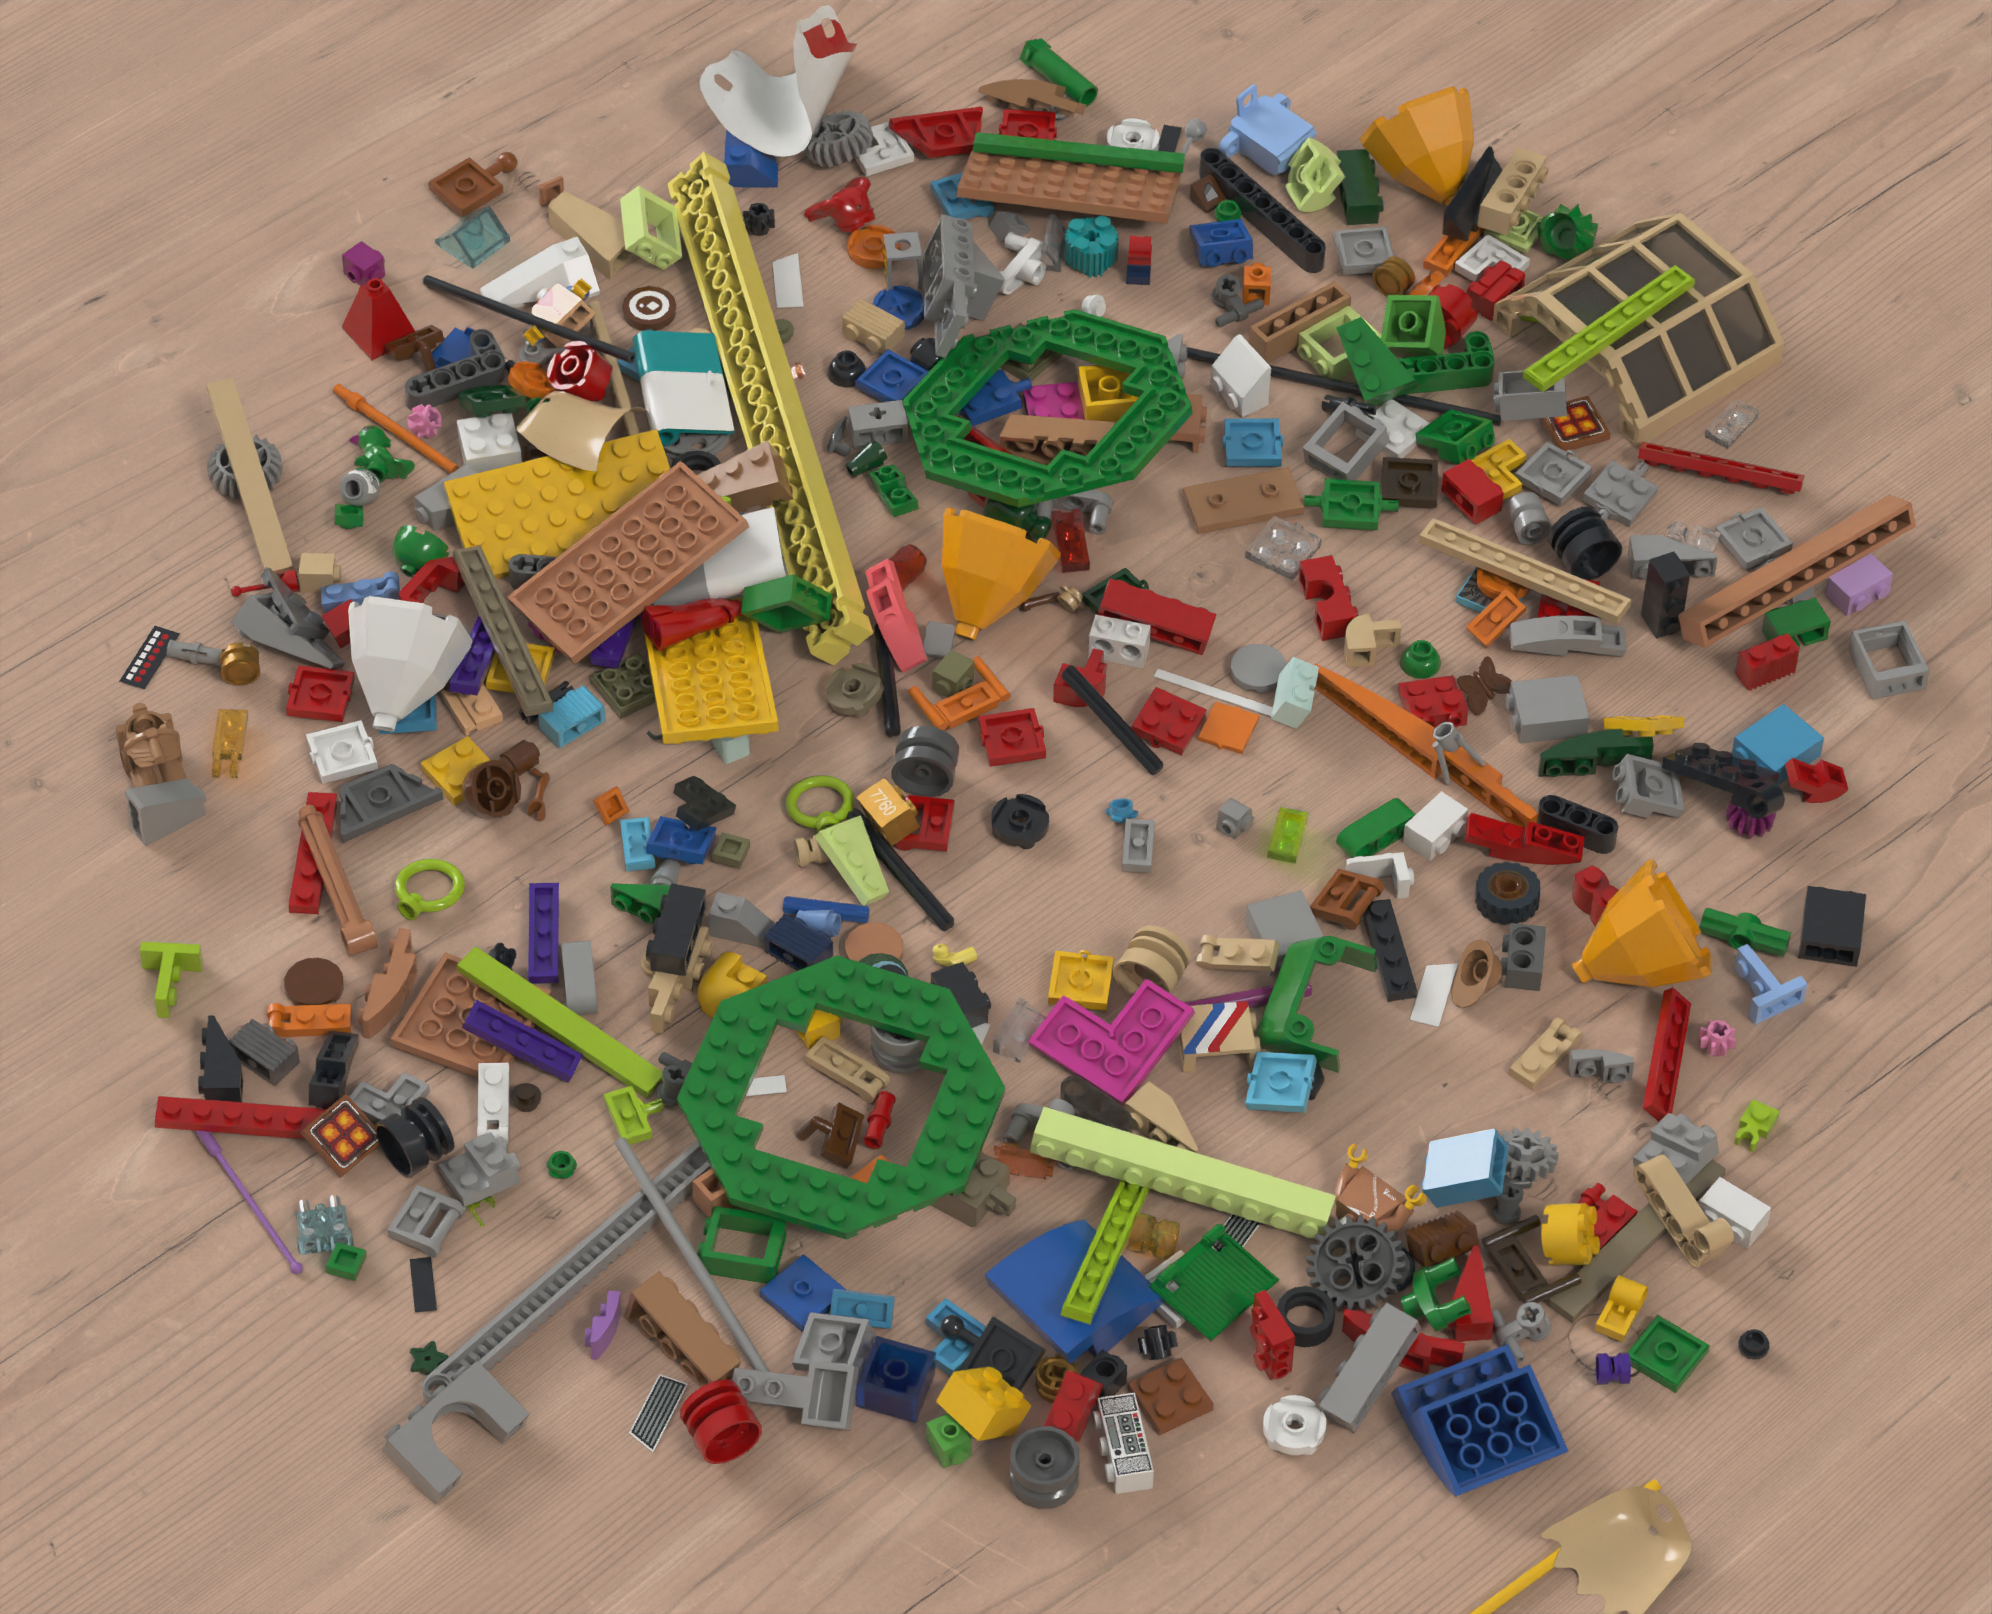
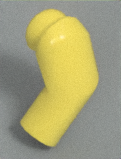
(947, 958)

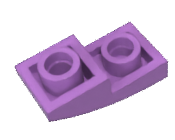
(604, 1326)

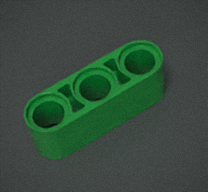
(1375, 829)

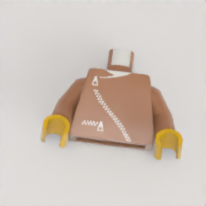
(1366, 1194)

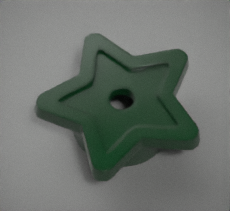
(419, 1355)

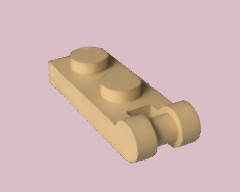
(1238, 954)
(1545, 1053)
(847, 1068)

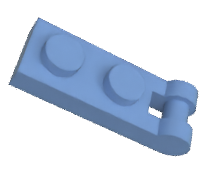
(381, 587)

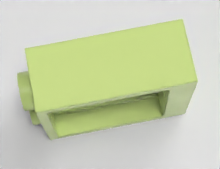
(642, 207)
(1316, 355)

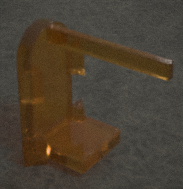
(797, 371)

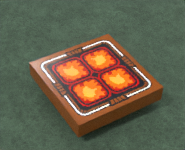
(1579, 428)
(342, 1135)

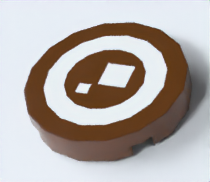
(649, 308)

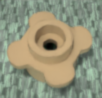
(1070, 598)

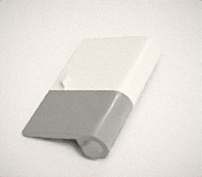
(744, 562)

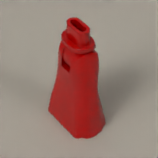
(676, 623)

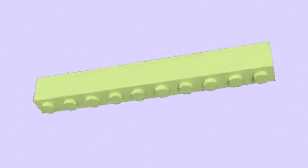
(1182, 1173)

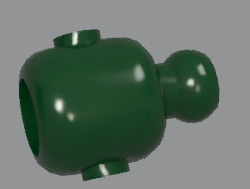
(1021, 517)

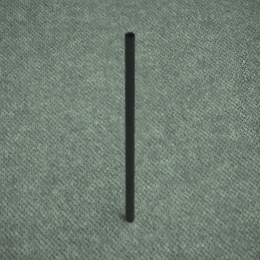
(528, 318)

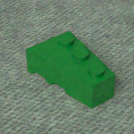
(1373, 364)

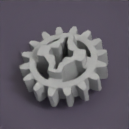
(1529, 1154)

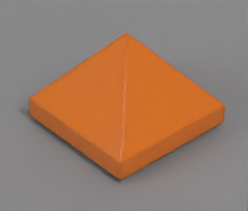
(611, 805)

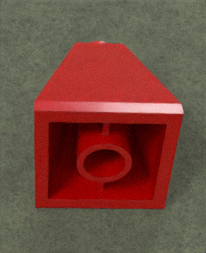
(375, 318)

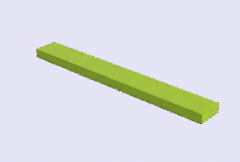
(1608, 328)
(560, 1021)
(1104, 1252)

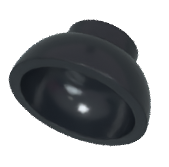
(845, 369)

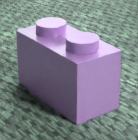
(1859, 584)

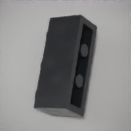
(1665, 594)
(676, 929)

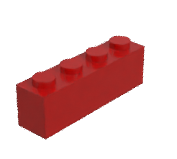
(1169, 618)

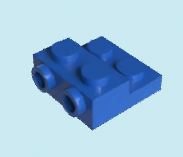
(1221, 242)

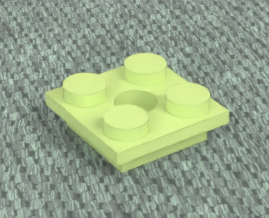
(1520, 237)

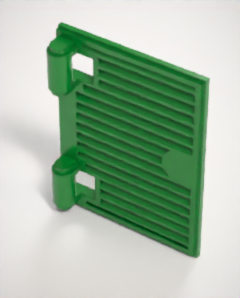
(1213, 1284)

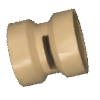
(809, 851)

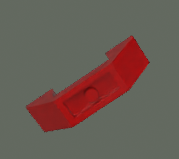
(429, 577)

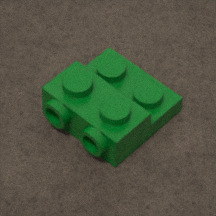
(1457, 435)

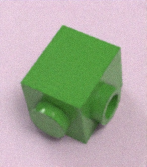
(948, 1440)

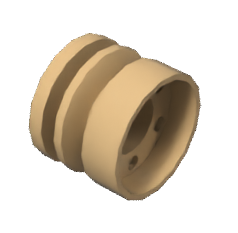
(1153, 956)

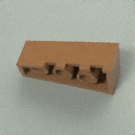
(1044, 437)
(750, 478)
(681, 1331)

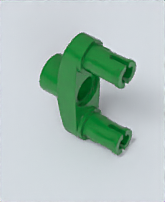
(1424, 1301)

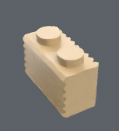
(872, 326)

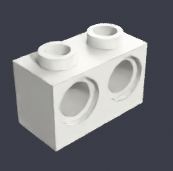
(1120, 640)

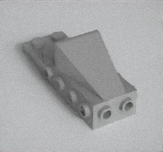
(956, 281)

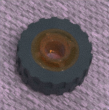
(1507, 893)

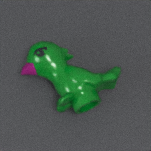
(377, 457)

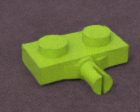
(631, 1114)

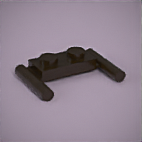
(1518, 1266)

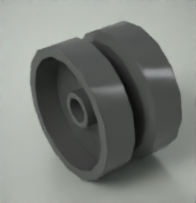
(925, 761)
(1044, 1467)

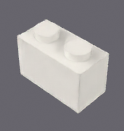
(1436, 826)
(1742, 1211)

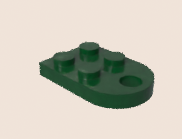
(490, 398)

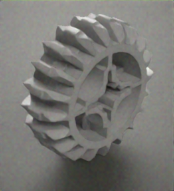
(839, 139)
(221, 472)

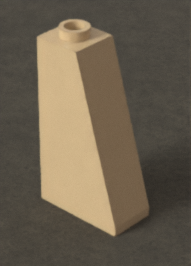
(595, 228)

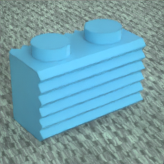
(572, 716)

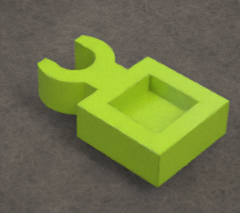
(1756, 1122)

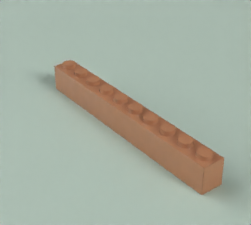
(1796, 571)

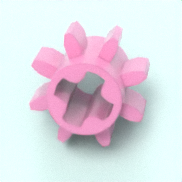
(424, 421)
(1717, 1038)

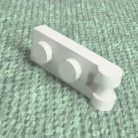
(493, 1099)

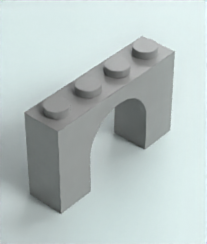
(470, 1393)

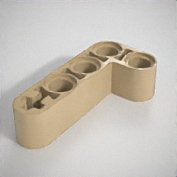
(1680, 1212)

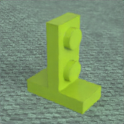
(171, 961)

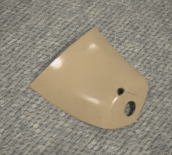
(571, 428)

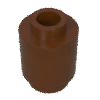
(521, 757)

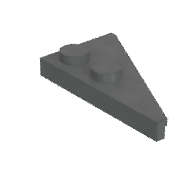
(294, 608)

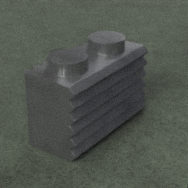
(265, 1051)

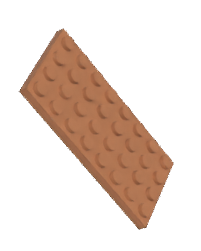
(1070, 186)
(627, 562)

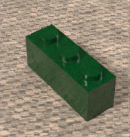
(1359, 187)

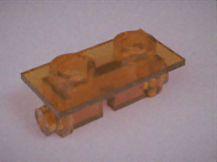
(1014, 1157)

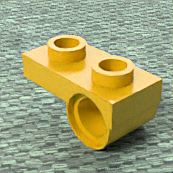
(1622, 1308)

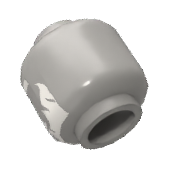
(360, 487)

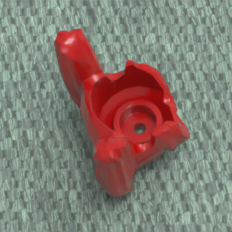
(843, 206)

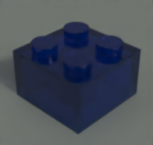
(896, 1379)

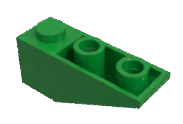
(639, 899)

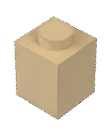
(318, 571)

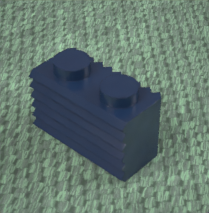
(797, 944)

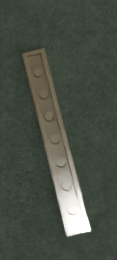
(503, 631)
(1624, 1251)

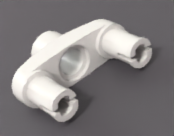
(1025, 266)

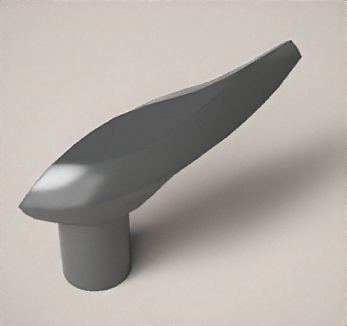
(835, 440)

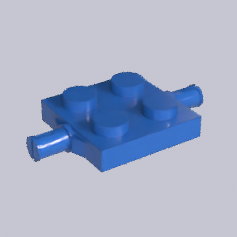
(995, 399)

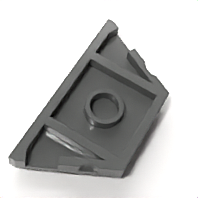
(382, 799)

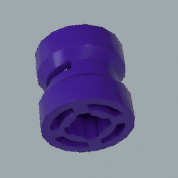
(1613, 1368)

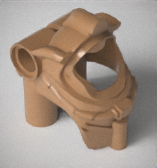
(150, 747)

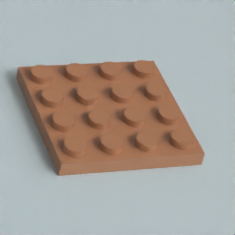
(437, 1016)

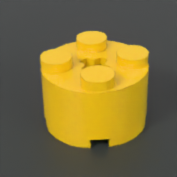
(1570, 1234)

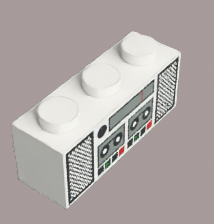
(1123, 1443)

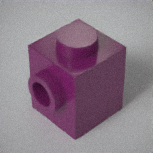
(363, 264)

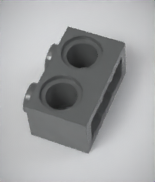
(1524, 956)

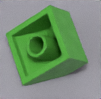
(1413, 325)

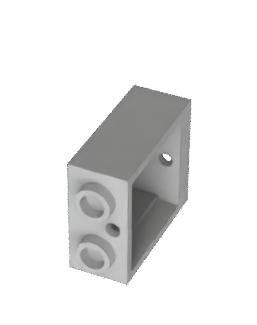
(1521, 400)
(1332, 465)
(1891, 681)

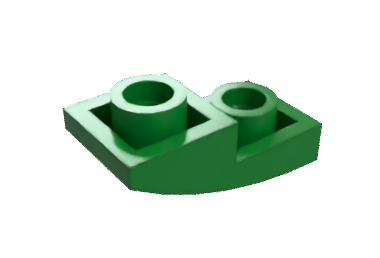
(893, 491)

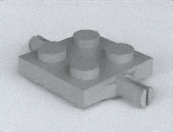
(1621, 493)

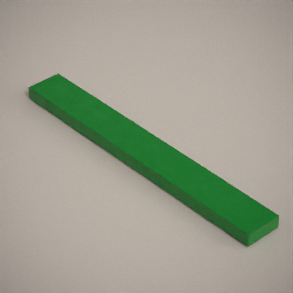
(1079, 152)

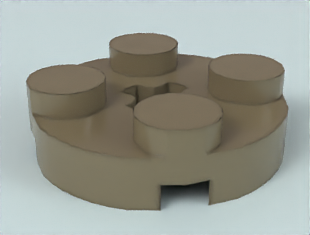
(856, 702)

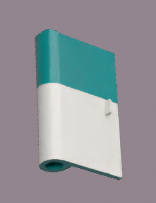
(682, 384)

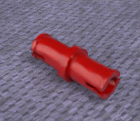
(879, 1120)

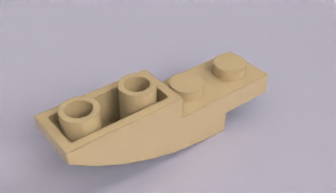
(668, 988)

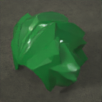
(1567, 232)

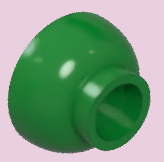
(1420, 660)

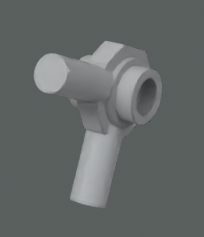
(537, 353)

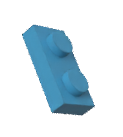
(863, 1305)

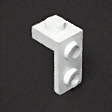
(1383, 866)

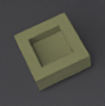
(731, 850)

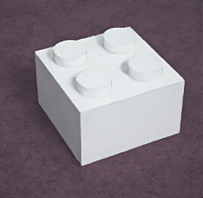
(489, 442)

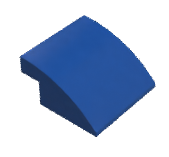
(1038, 1281)
(1480, 1420)

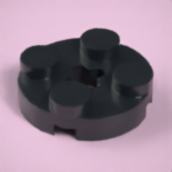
(1020, 834)

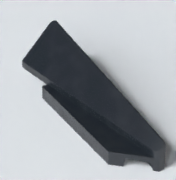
(1463, 211)

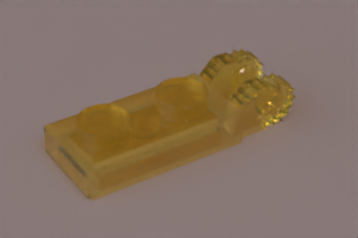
(229, 740)

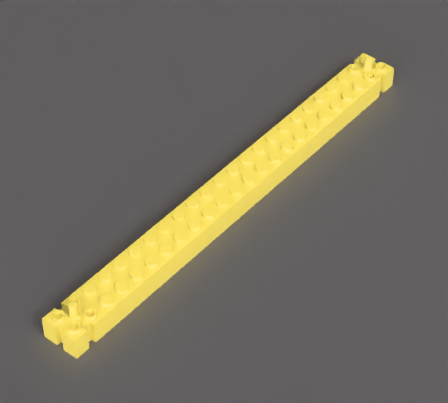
(768, 397)

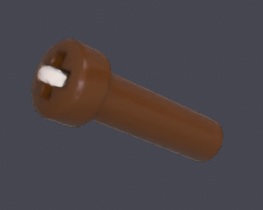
(1041, 600)

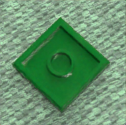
(1667, 1353)

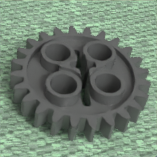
(1384, 1259)

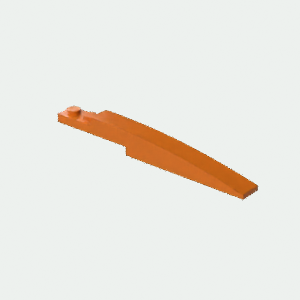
(1414, 741)

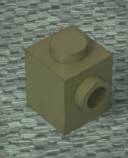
(953, 674)

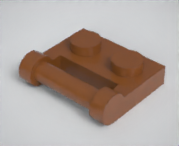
(1339, 894)

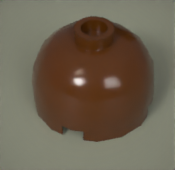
(491, 789)

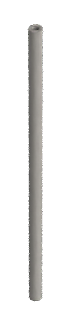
(690, 1255)

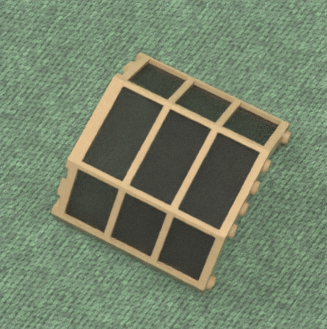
(1680, 355)

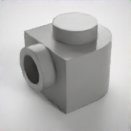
(1234, 818)

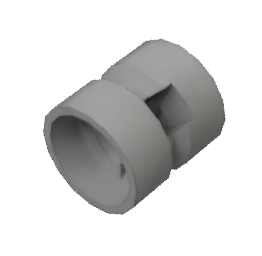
(1528, 518)

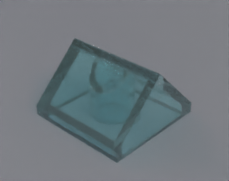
(474, 237)

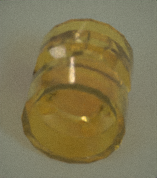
(1154, 1236)

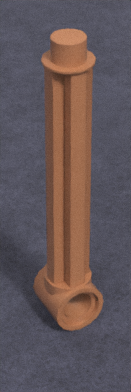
(356, 932)

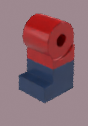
(1139, 260)

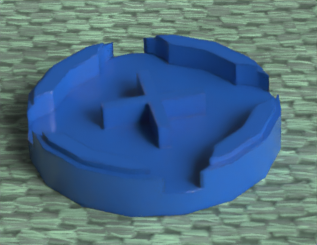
(902, 303)

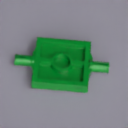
(1351, 504)

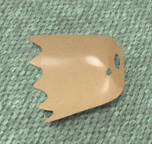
(1616, 1552)

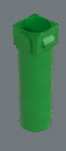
(1039, 56)

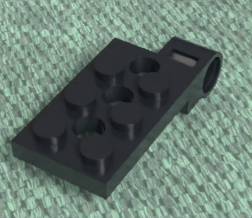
(1750, 784)

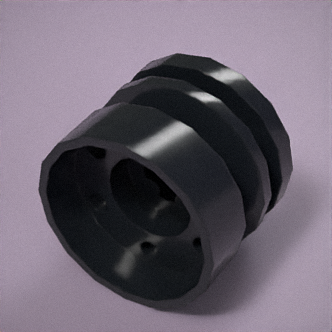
(1585, 543)
(414, 1137)

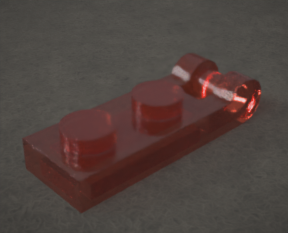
(1071, 540)

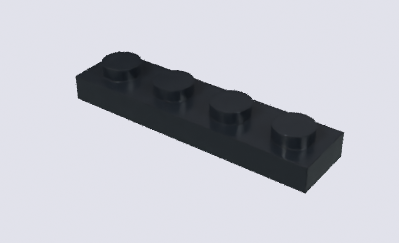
(1390, 951)

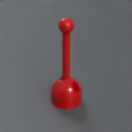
(289, 578)

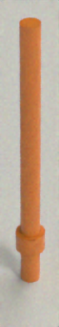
(358, 403)

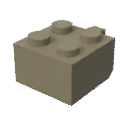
(983, 1193)

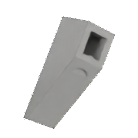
(1645, 547)

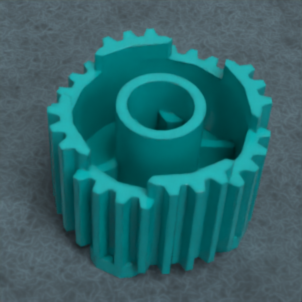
(1091, 245)

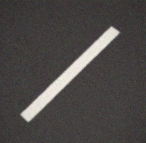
(1214, 692)

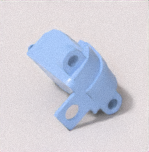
(1266, 131)

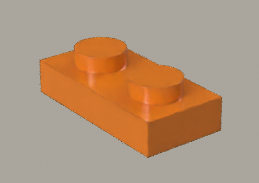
(1496, 618)

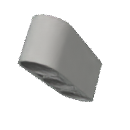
(579, 977)

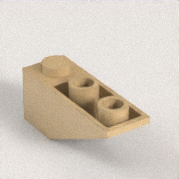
(1159, 1118)

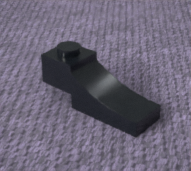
(332, 1068)

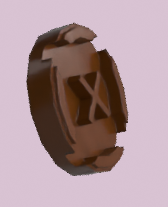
(314, 982)

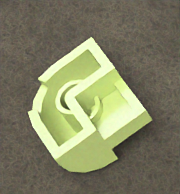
(1313, 176)

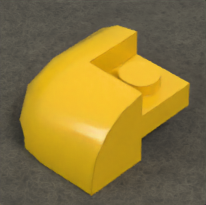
(726, 979)

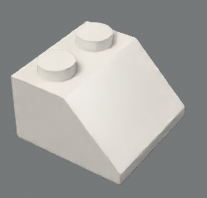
(1241, 377)

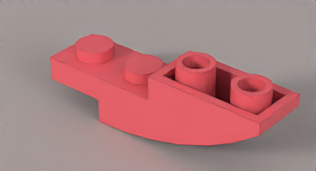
(893, 617)

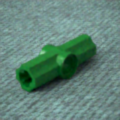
(1744, 930)

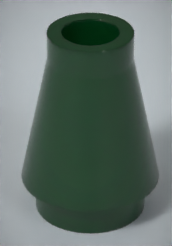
(867, 459)

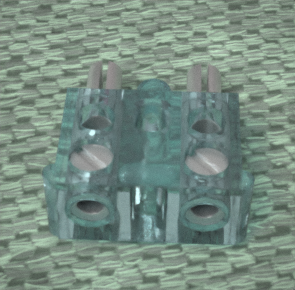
(322, 1227)

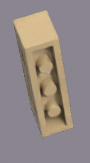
(1513, 191)

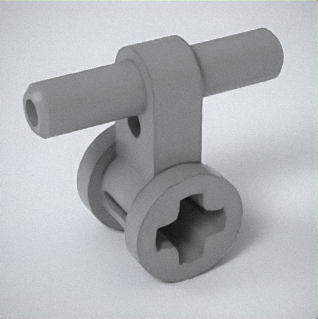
(1522, 1327)

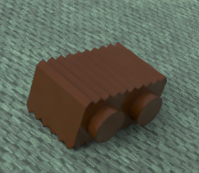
(1441, 1239)

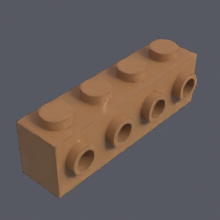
(1281, 330)

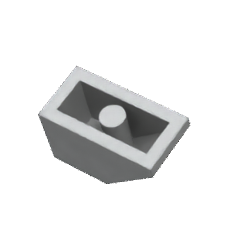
(738, 920)

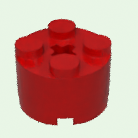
(1456, 312)
(580, 371)

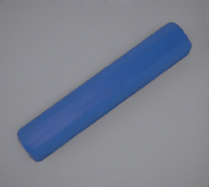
(848, 912)

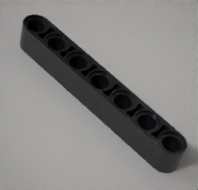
(1265, 211)

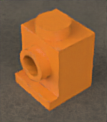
(1257, 277)

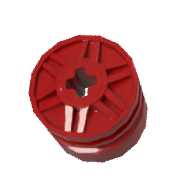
(720, 1421)

